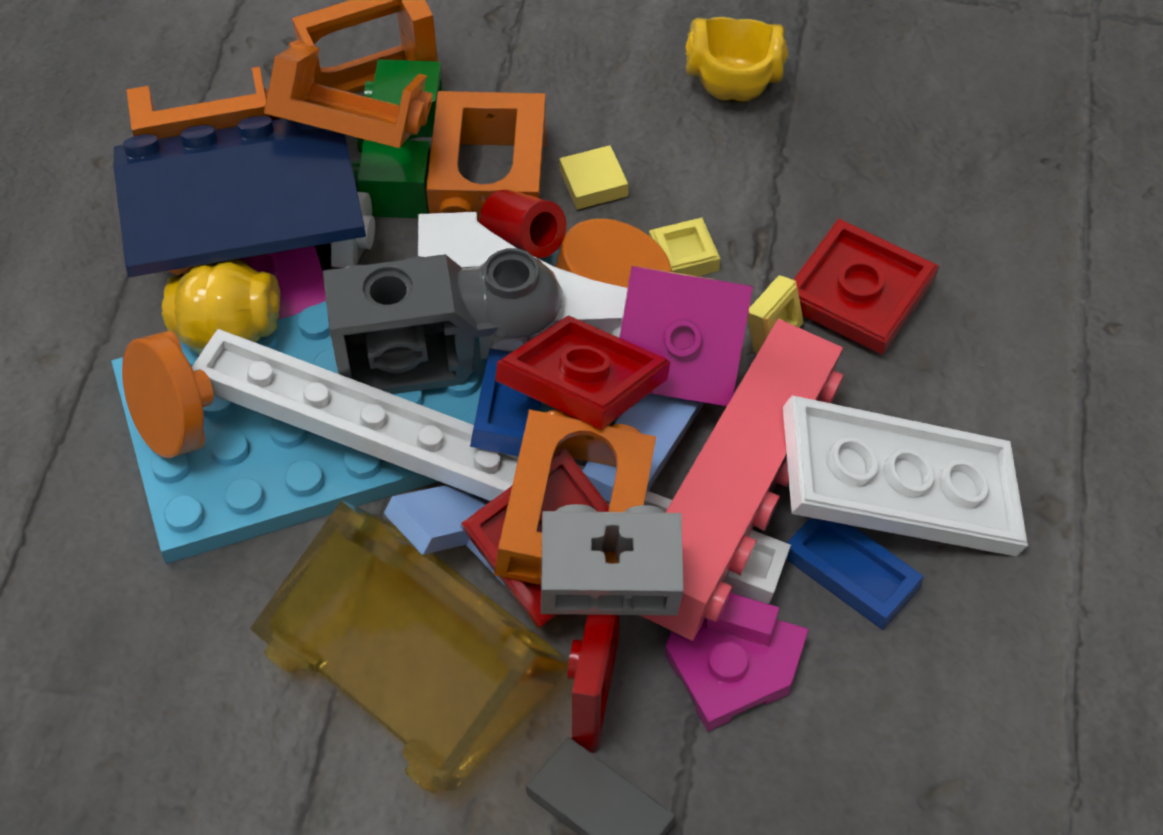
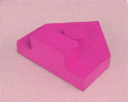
(737, 660)

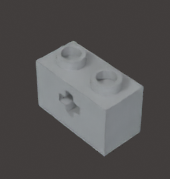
(580, 581)

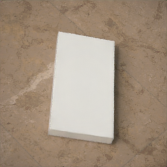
(902, 477)

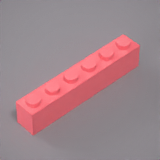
(740, 467)

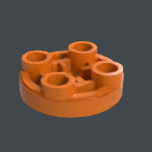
(607, 249)
(165, 394)

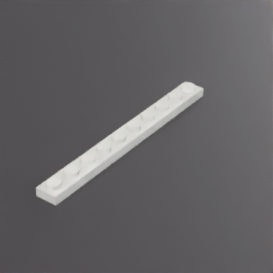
(402, 432)

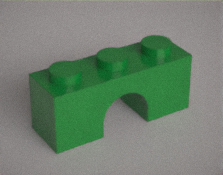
(391, 174)

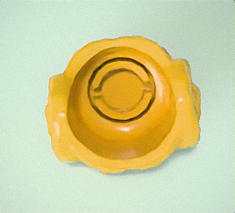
(735, 56)
(221, 297)

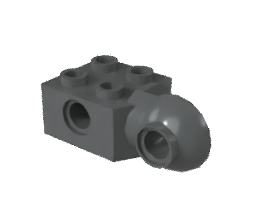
(417, 317)

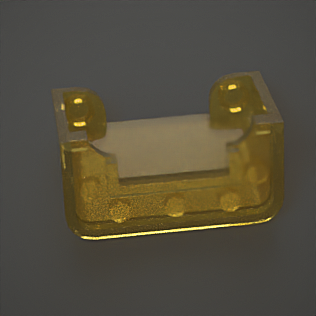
(408, 645)

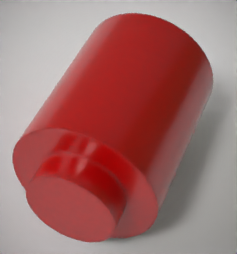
(525, 221)

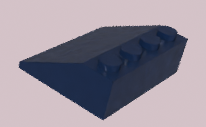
(233, 193)

